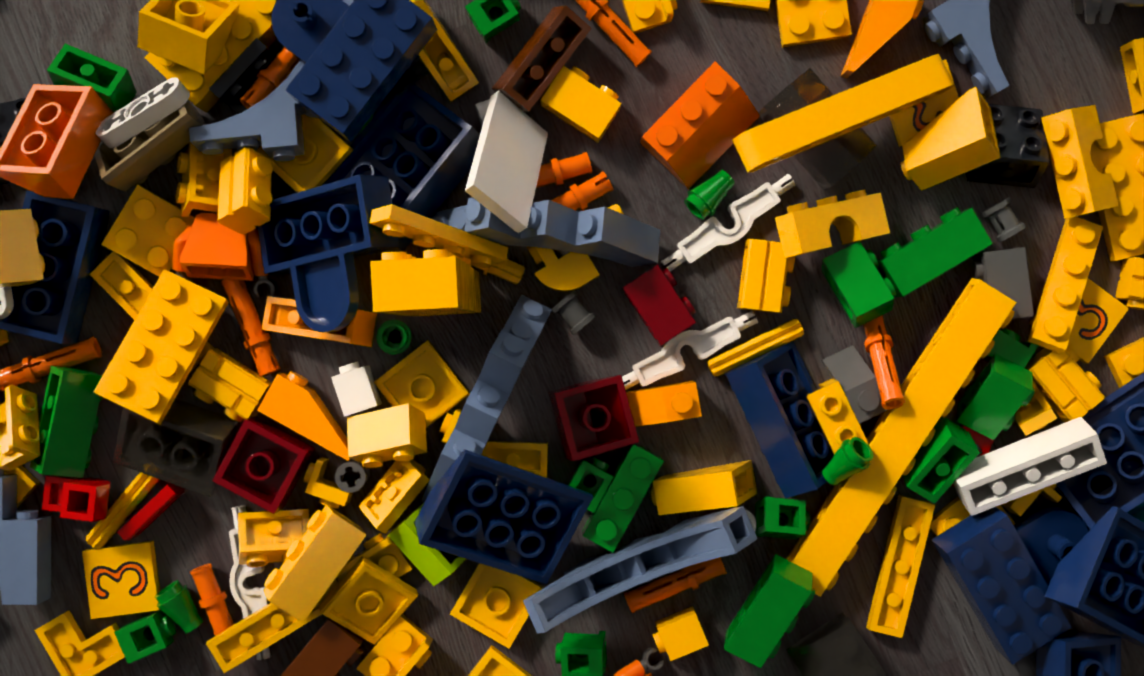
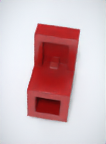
(77, 497)

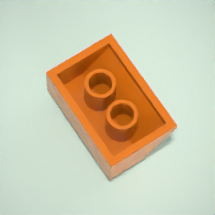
(700, 125)
(53, 139)

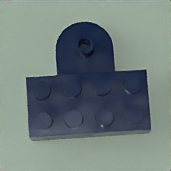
(349, 54)
(316, 242)
(70, 247)
(1008, 571)

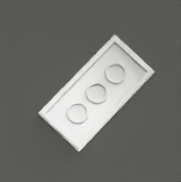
(507, 162)

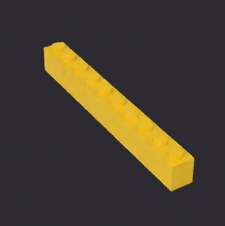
(900, 432)

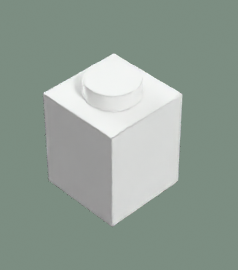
(355, 388)

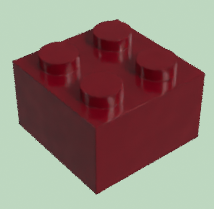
(263, 464)

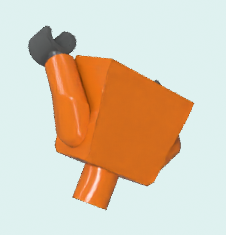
(219, 252)

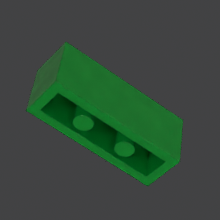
(933, 250)
(67, 422)
(622, 497)
(769, 611)

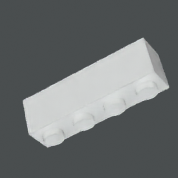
(1029, 465)

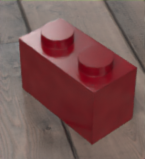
(659, 304)

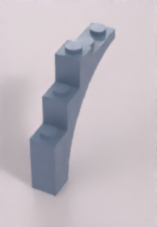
(968, 28)
(270, 123)
(554, 226)
(493, 385)
(23, 549)
(638, 562)

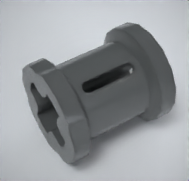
(1004, 219)
(573, 312)
(348, 484)

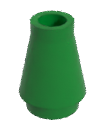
(707, 197)
(385, 340)
(849, 460)
(179, 606)

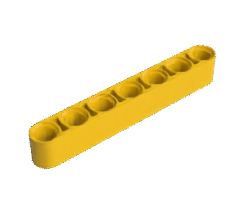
(842, 113)

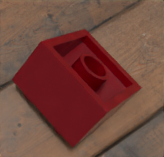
(593, 417)

